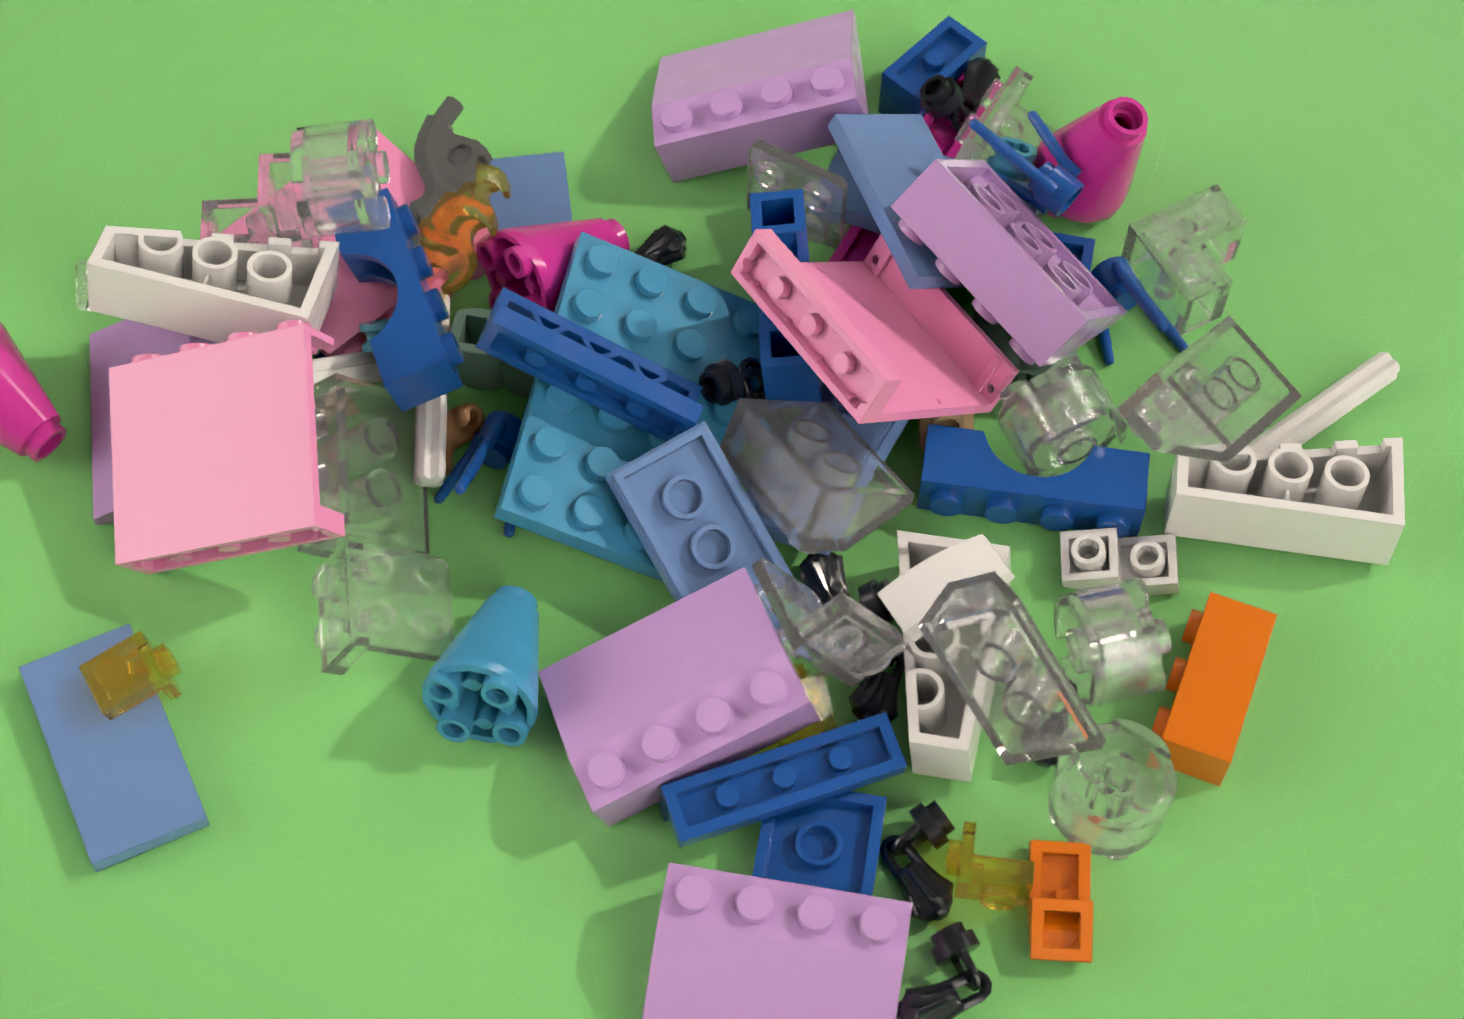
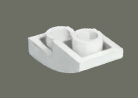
(1102, 558)
(918, 588)

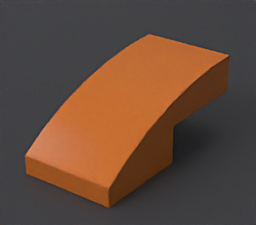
(1060, 902)

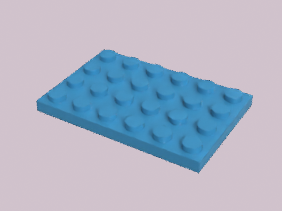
(569, 445)

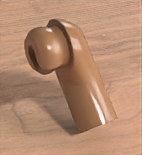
(461, 427)

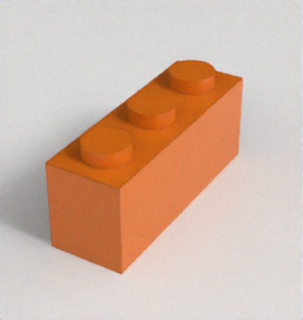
(1213, 686)

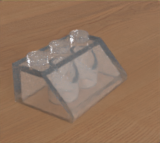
(1210, 397)
(368, 467)
(811, 473)
(1007, 672)

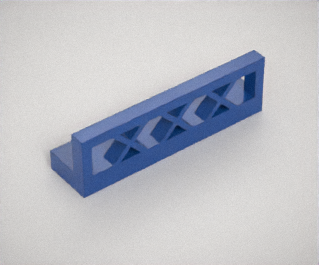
(590, 367)
(781, 779)

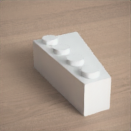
(209, 283)
(1295, 500)
(940, 722)

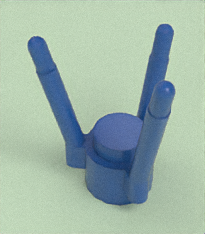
(1053, 185)
(1128, 290)
(490, 447)

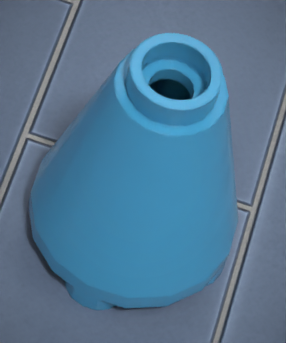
(489, 673)

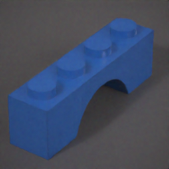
(412, 349)
(783, 369)
(969, 479)

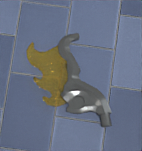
(455, 195)

